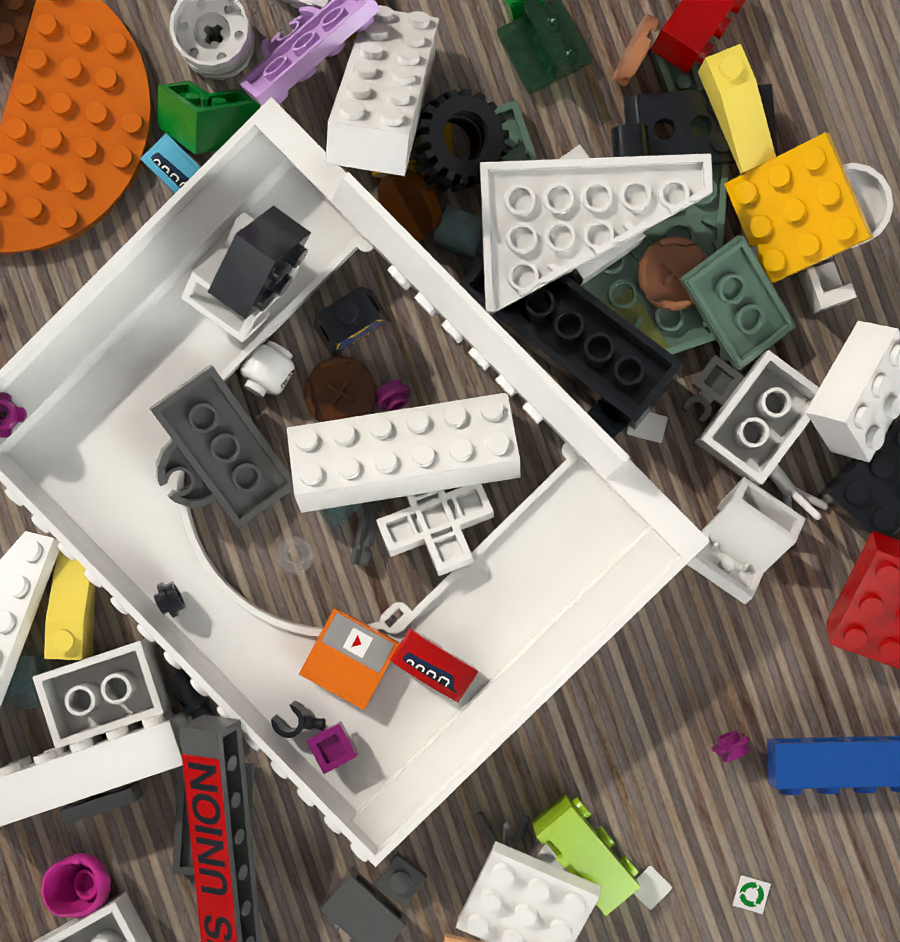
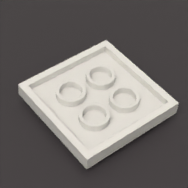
(526, 900)

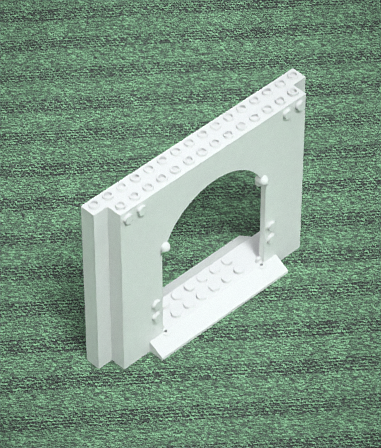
(523, 613)

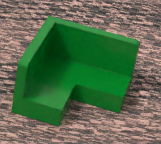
(201, 118)

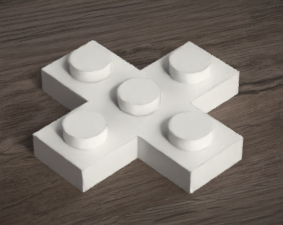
(437, 522)

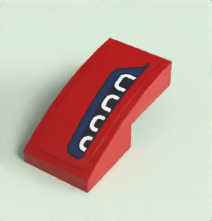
(434, 665)

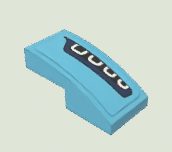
(170, 163)

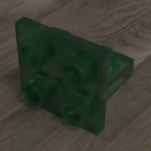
(543, 44)

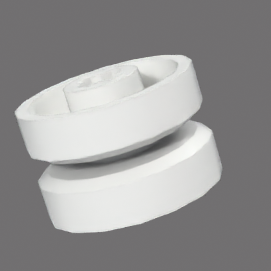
(872, 194)

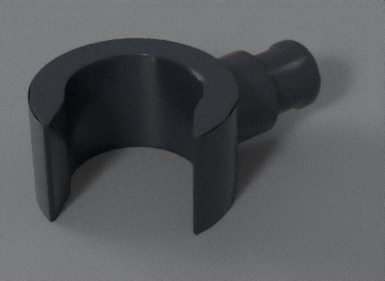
(305, 721)

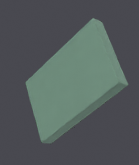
(738, 302)

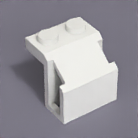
(199, 283)
(746, 539)

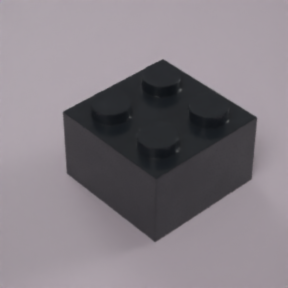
(260, 262)

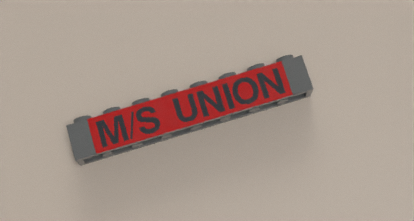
(220, 829)

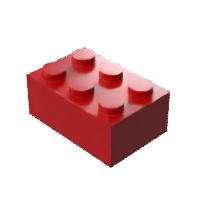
(869, 605)

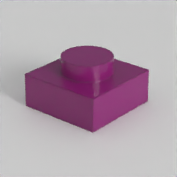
(332, 747)

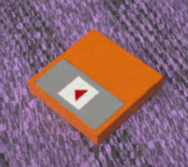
(349, 658)

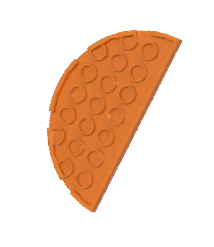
(71, 125)

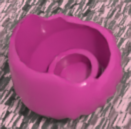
(76, 886)

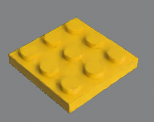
(799, 208)

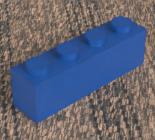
(834, 764)

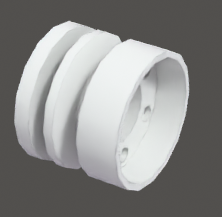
(197, 20)

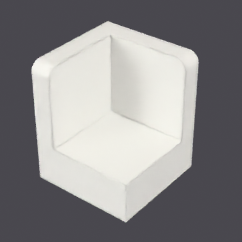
(824, 287)

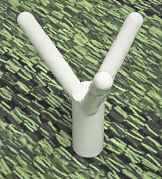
(789, 490)

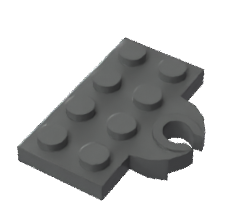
(217, 450)

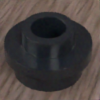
(169, 599)

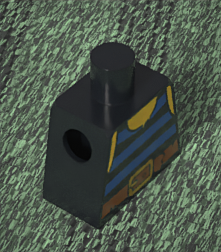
(350, 320)

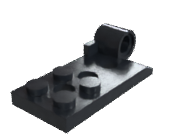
(679, 110)

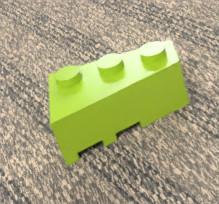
(586, 851)

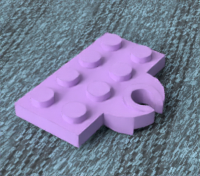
(313, 38)

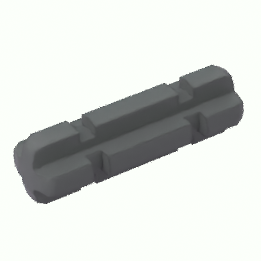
(366, 533)

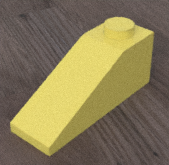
(738, 107)
(70, 612)

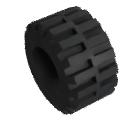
(481, 127)

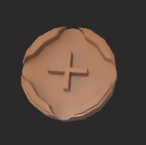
(635, 50)
(663, 267)

